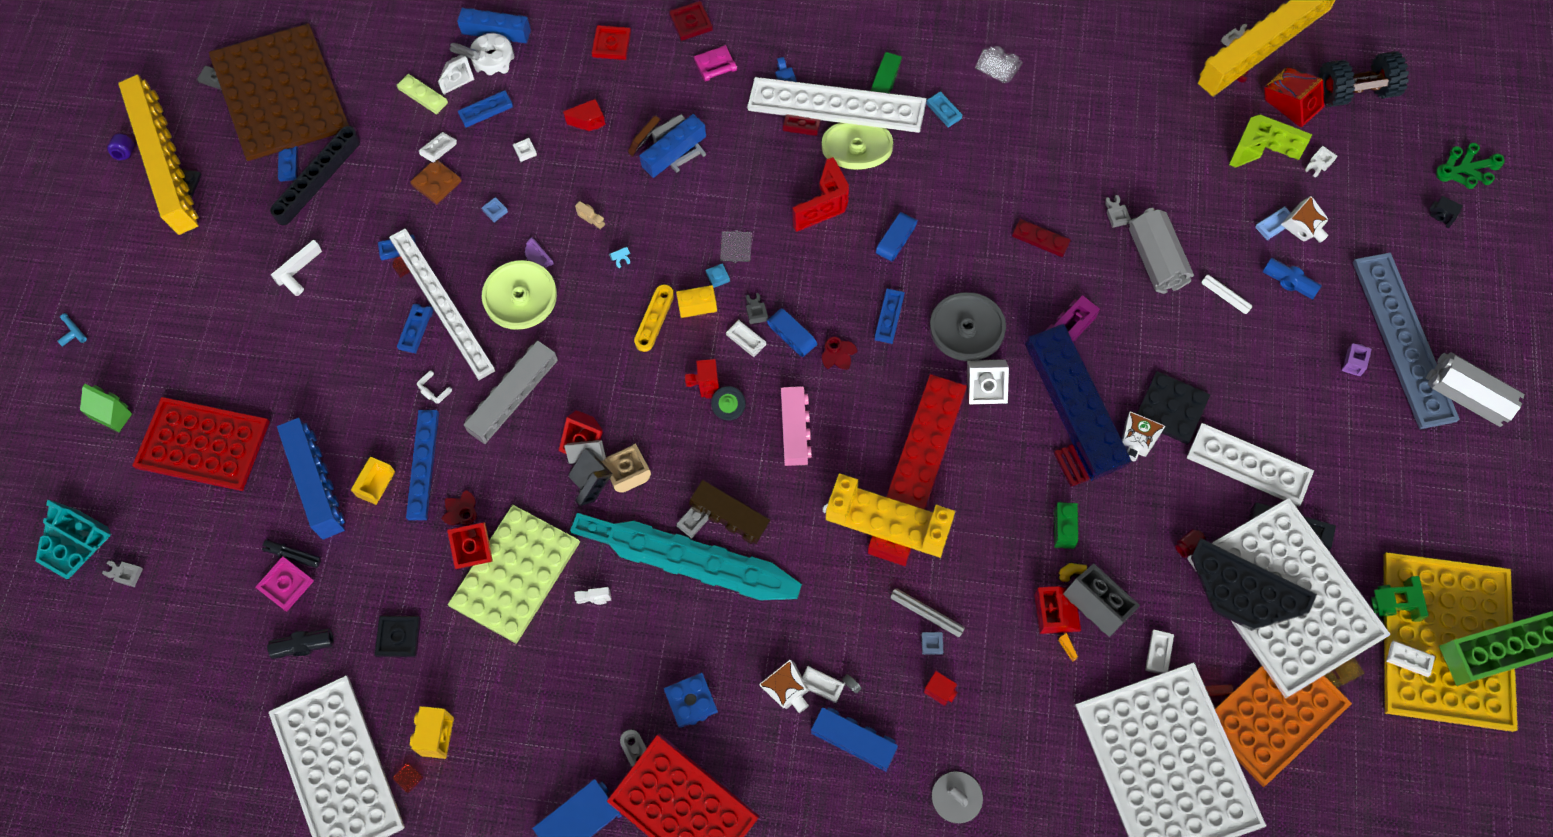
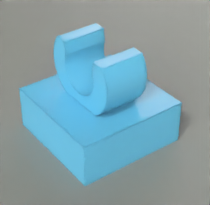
(620, 254)

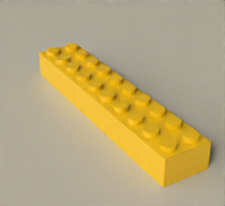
(1260, 42)
(158, 155)

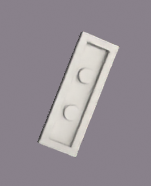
(284, 274)

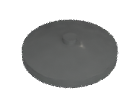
(967, 326)

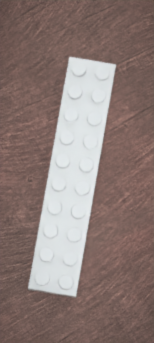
(837, 104)

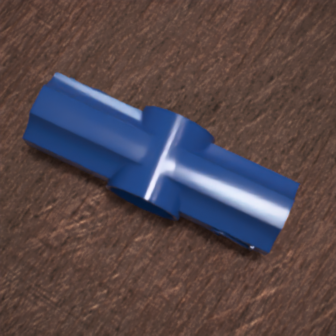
(1292, 278)

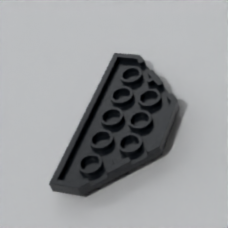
(1246, 591)

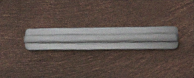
(927, 612)

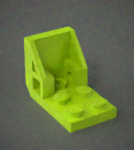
(1271, 135)

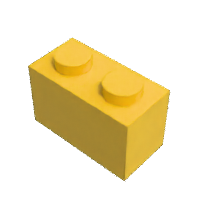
(696, 301)

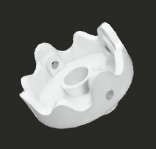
(499, 59)

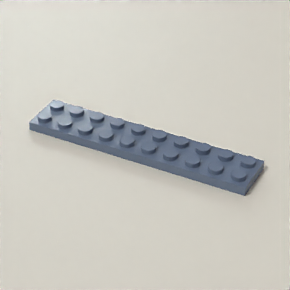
(1404, 339)

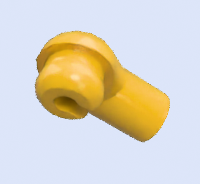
(1071, 569)

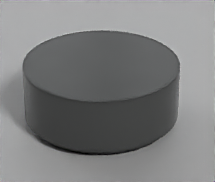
(851, 683)

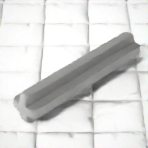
(463, 50)

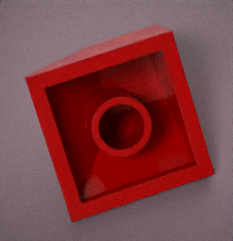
(580, 428)
(470, 545)

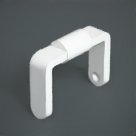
(427, 393)

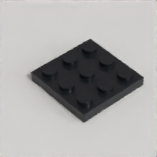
(1174, 406)

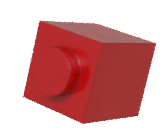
(941, 688)

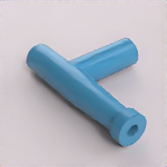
(74, 331)

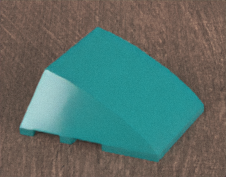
(69, 539)

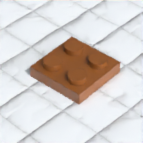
(435, 181)

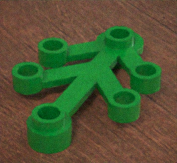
(1447, 172)

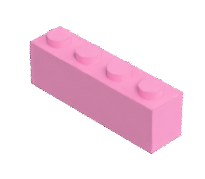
(794, 426)

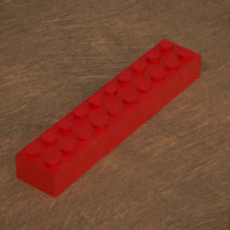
(922, 456)

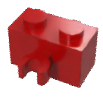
(706, 378)

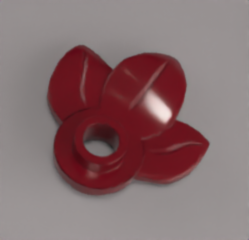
(839, 356)
(459, 508)

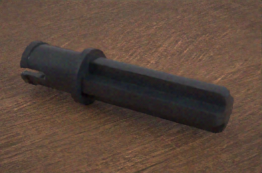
(285, 551)

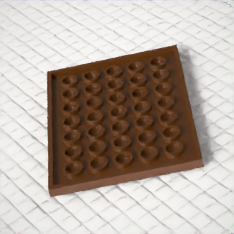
(278, 91)

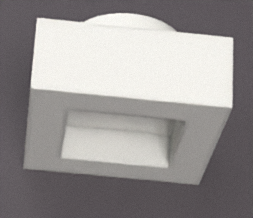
(524, 149)

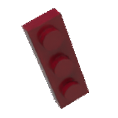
(1041, 238)

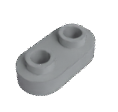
(633, 751)

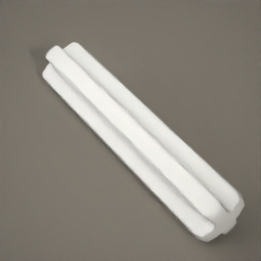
(1227, 294)

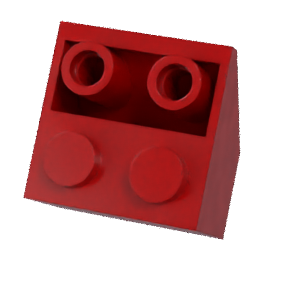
(1055, 611)

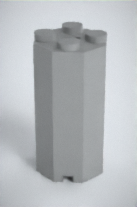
(1160, 250)
(1475, 389)

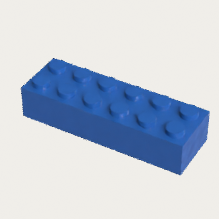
(311, 478)

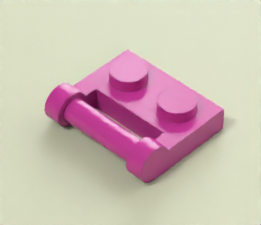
(715, 59)

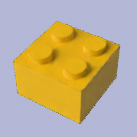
(432, 732)

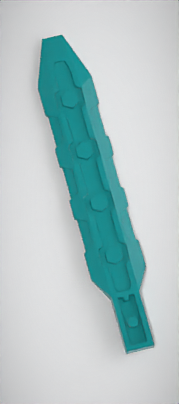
(690, 558)

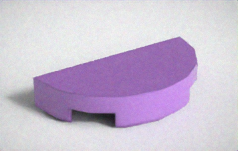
(536, 254)

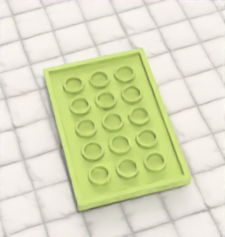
(524, 568)

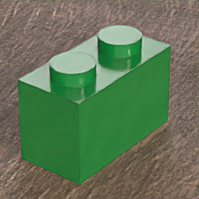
(1066, 525)

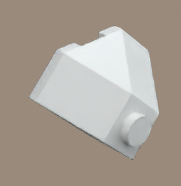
(455, 74)

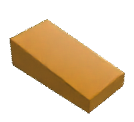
(1068, 647)

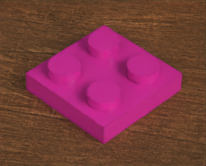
(284, 584)

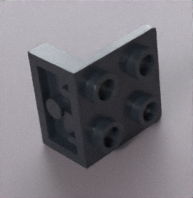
(589, 476)

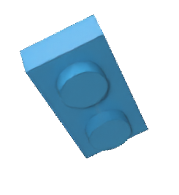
(944, 109)

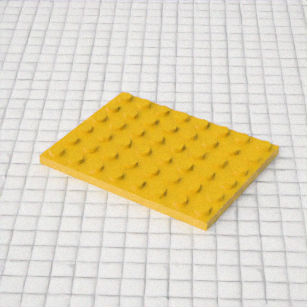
(1459, 603)

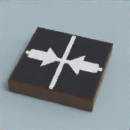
(643, 136)

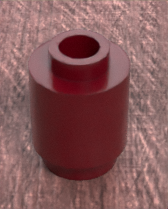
(1188, 543)

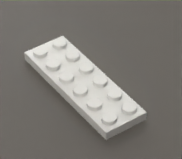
(1250, 464)

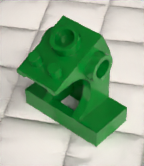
(1386, 605)

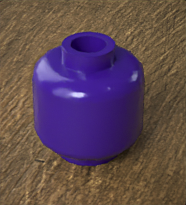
(120, 146)

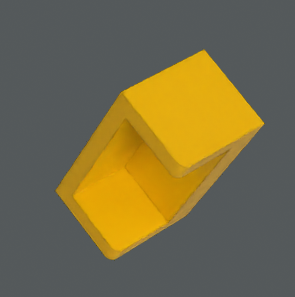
(373, 480)

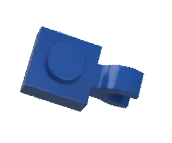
(784, 74)

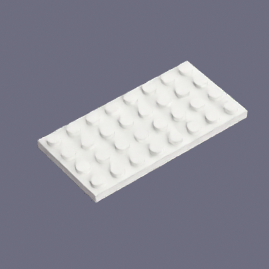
(335, 764)

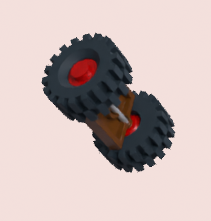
(1386, 78)

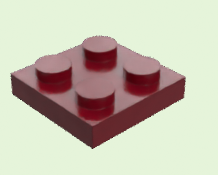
(690, 20)

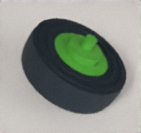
(728, 403)

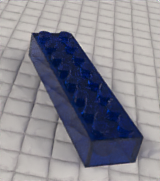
(1077, 402)

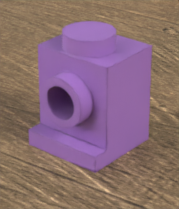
(1356, 359)

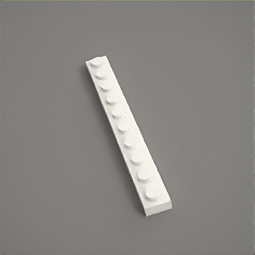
(442, 304)

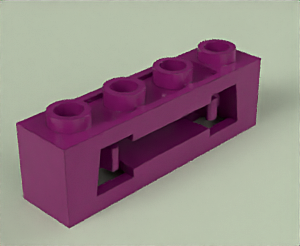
(1083, 309)

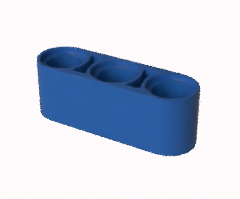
(896, 236)
(792, 332)

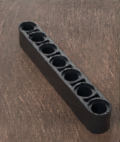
(315, 175)

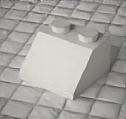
(987, 381)

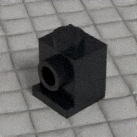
(1445, 210)

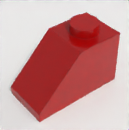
(585, 116)

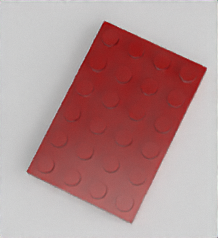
(201, 444)
(677, 798)

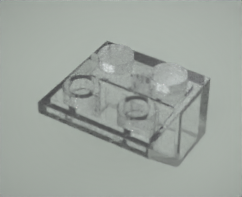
(998, 63)

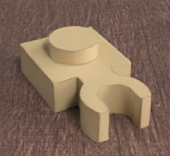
(587, 213)

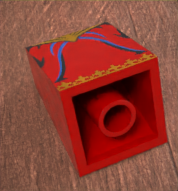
(1296, 95)

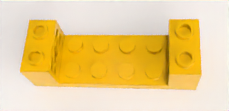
(889, 518)

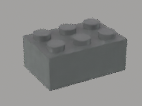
(1101, 600)

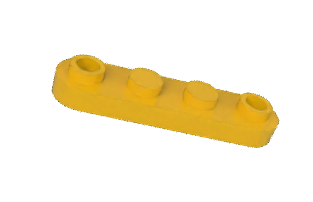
(654, 318)

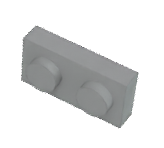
(692, 522)

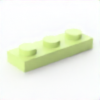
(422, 94)

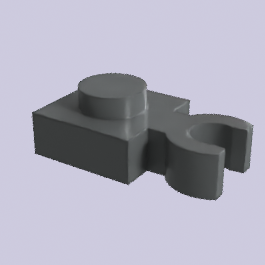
(755, 310)

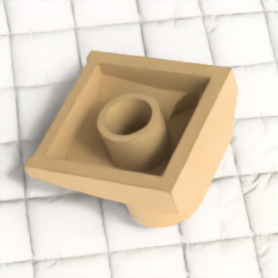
(627, 468)

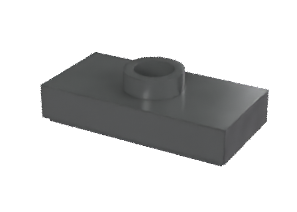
(209, 77)

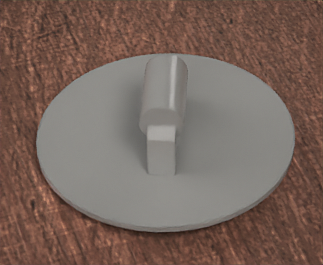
(957, 797)

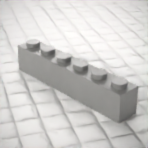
(510, 392)

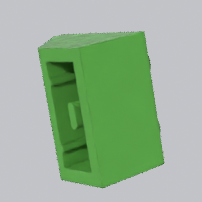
(104, 408)

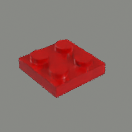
(611, 42)

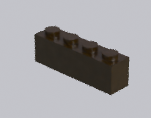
(729, 512)

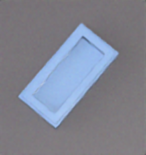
(1272, 225)

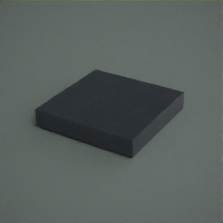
(397, 636)

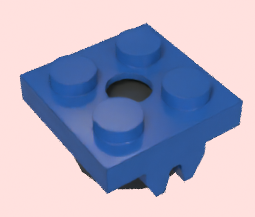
(690, 700)

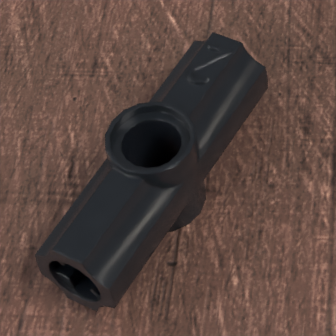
(300, 643)

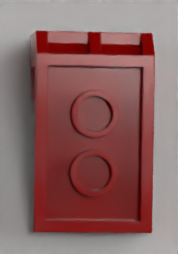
(830, 203)

